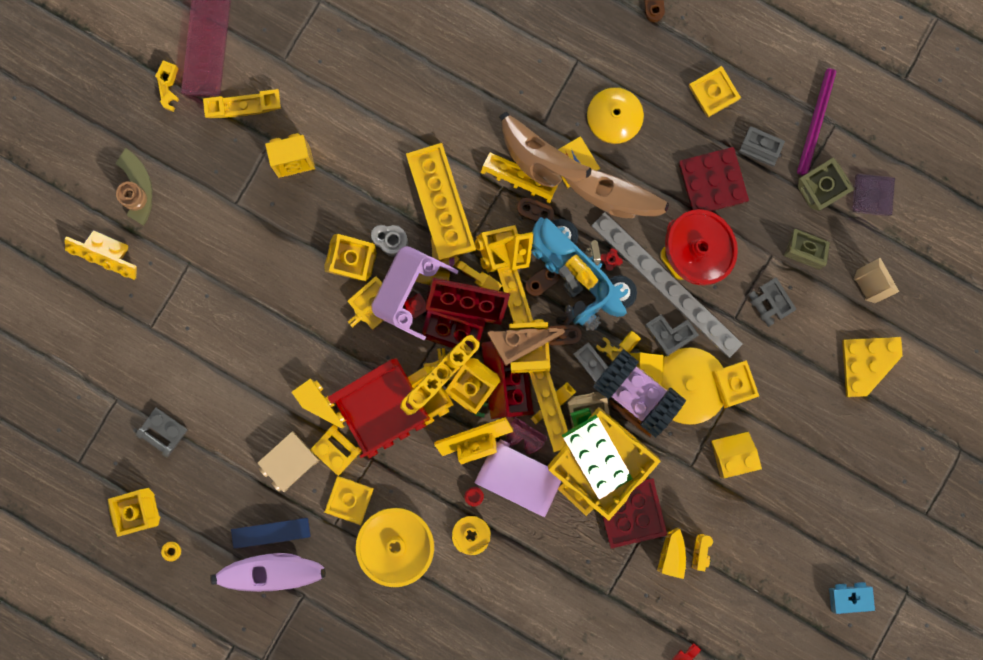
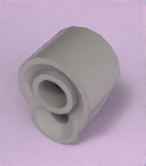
(389, 239)

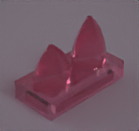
(533, 439)

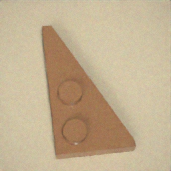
(516, 344)

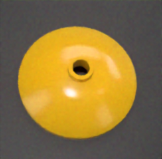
(612, 127)

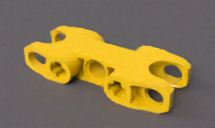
(432, 383)

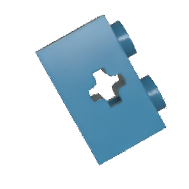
(861, 603)

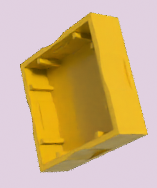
(635, 455)

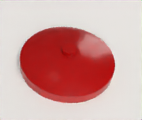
(701, 247)

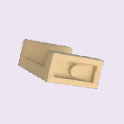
(287, 462)

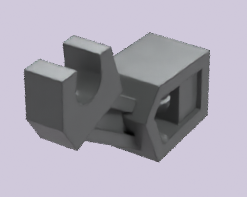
(572, 285)

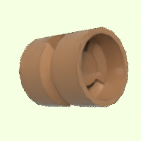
(131, 196)

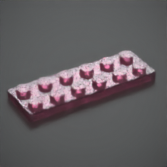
(206, 48)

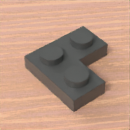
(670, 339)

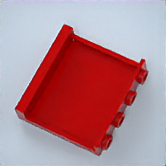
(374, 408)

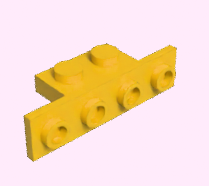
(104, 252)
(474, 442)

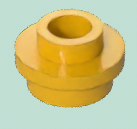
(165, 551)

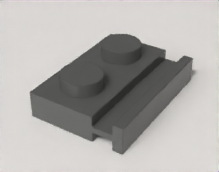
(761, 146)

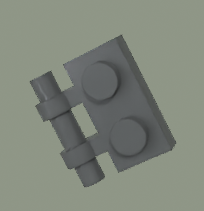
(777, 299)

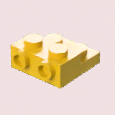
(490, 259)

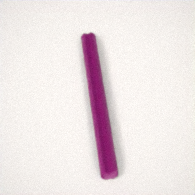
(816, 122)

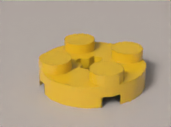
(468, 546)

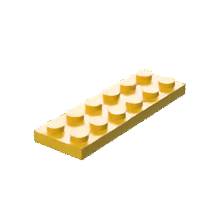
(440, 202)

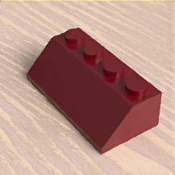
(466, 301)
(513, 392)

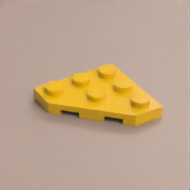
(868, 363)

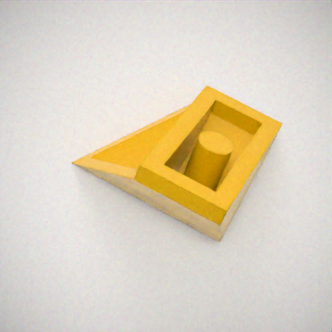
(514, 250)

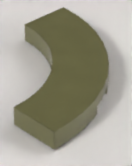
(137, 174)

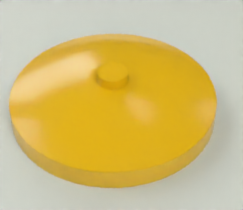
(691, 376)
(395, 547)

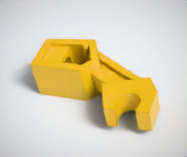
(165, 93)
(482, 279)
(563, 395)

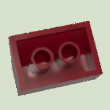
(451, 329)

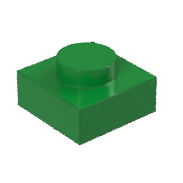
(580, 416)

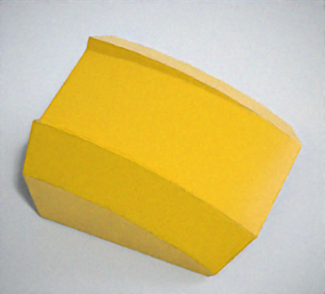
(350, 257)
(472, 385)
(133, 512)
(673, 555)

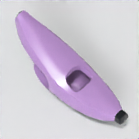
(269, 573)

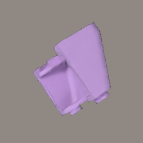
(518, 479)

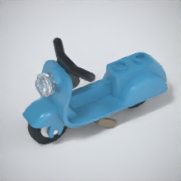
(555, 245)

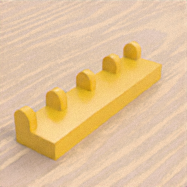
(512, 173)

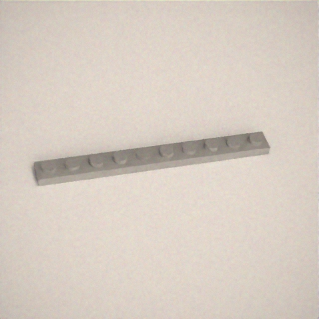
(667, 285)

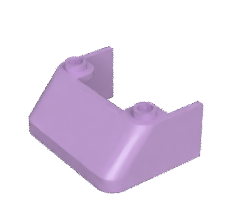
(398, 284)

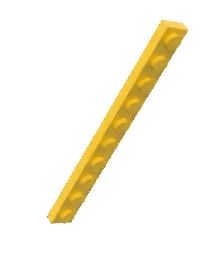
(541, 381)

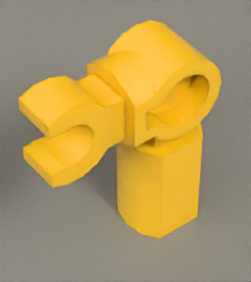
(627, 344)

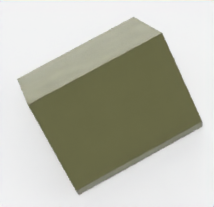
(807, 249)

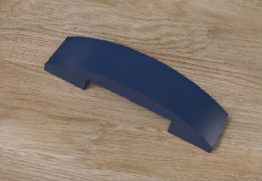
(270, 533)

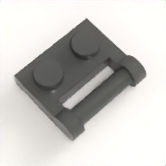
(164, 426)

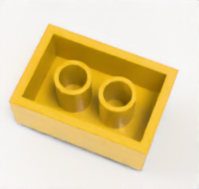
(290, 155)

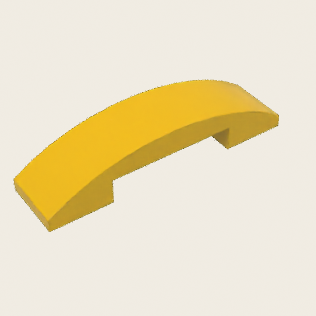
(242, 105)

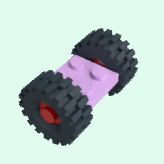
(639, 393)

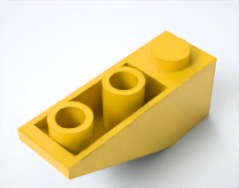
(312, 399)

